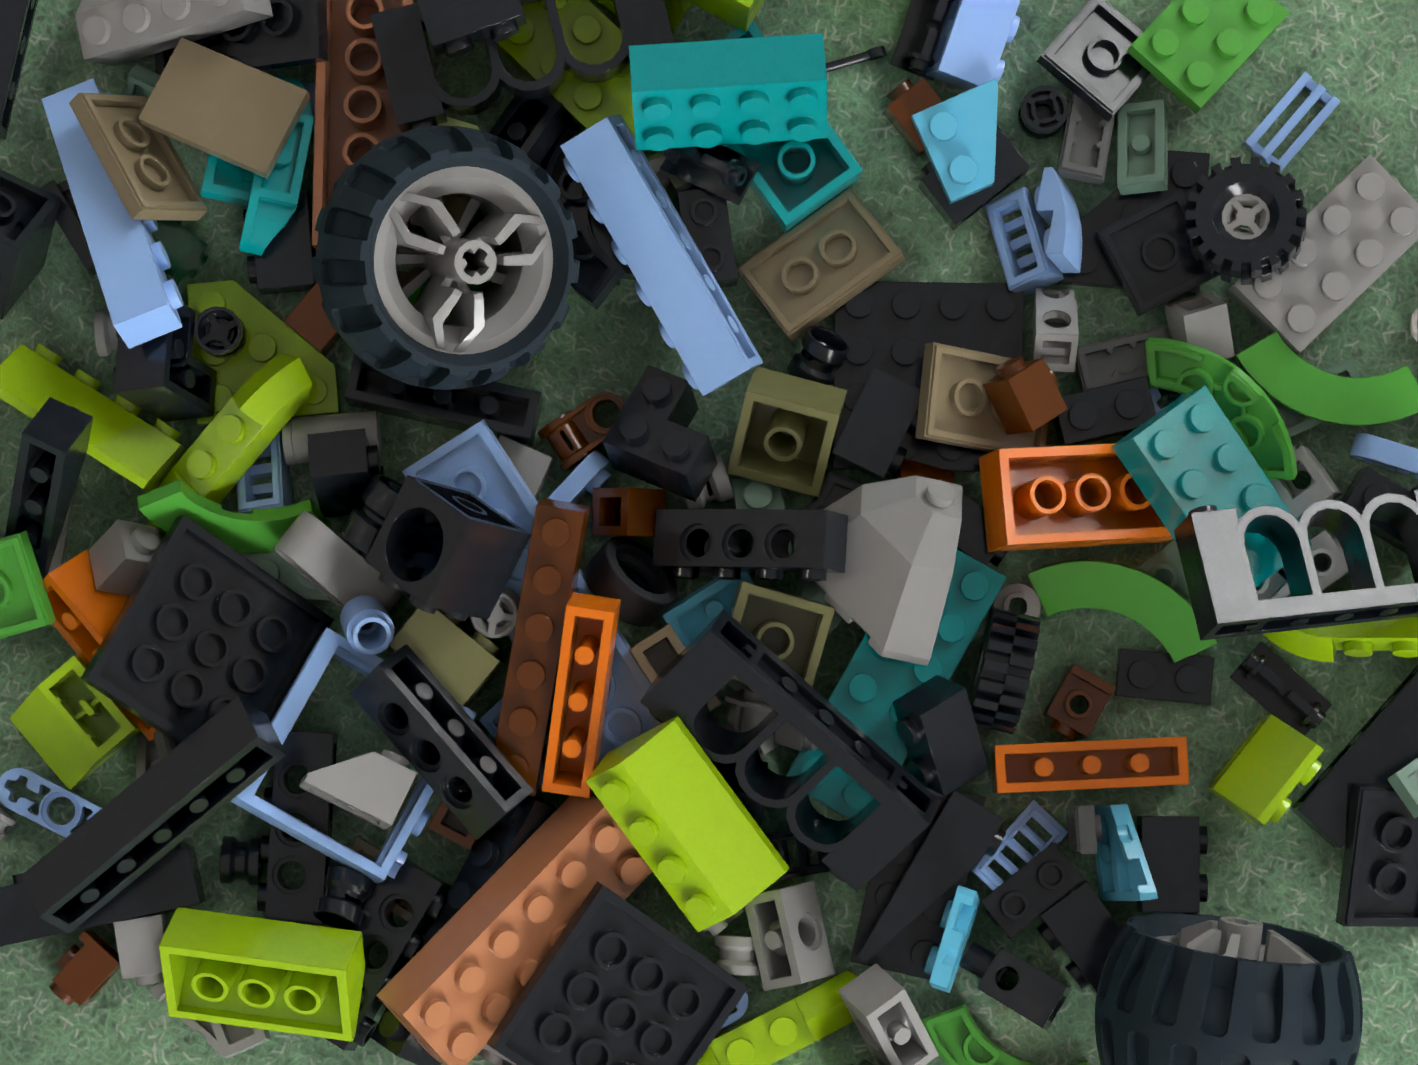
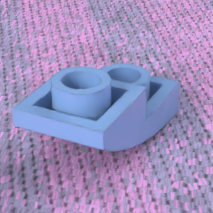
(1059, 210)

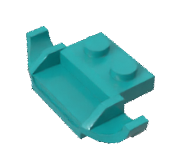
(268, 200)

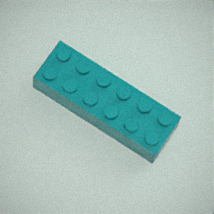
(873, 681)

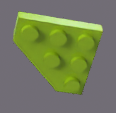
(265, 340)

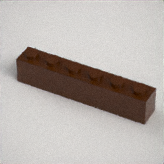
(536, 644)

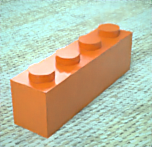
(85, 613)
(581, 693)
(1089, 764)

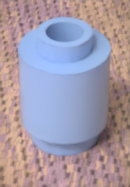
(367, 625)

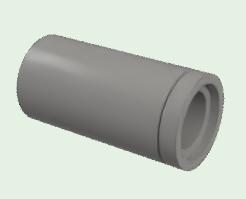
(296, 430)

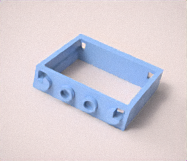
(413, 815)

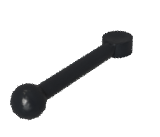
(871, 54)

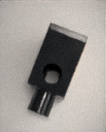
(1035, 995)

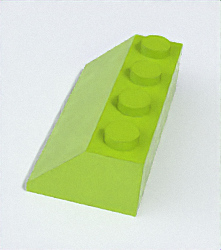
(117, 434)
(686, 823)
(263, 973)

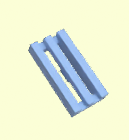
(1317, 92)

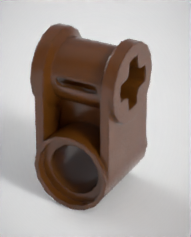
(580, 429)

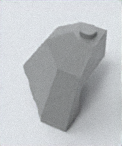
(897, 562)

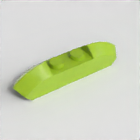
(242, 429)
(1355, 639)
(783, 1027)

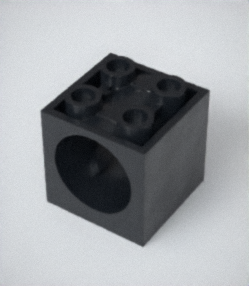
(25, 235)
(446, 549)

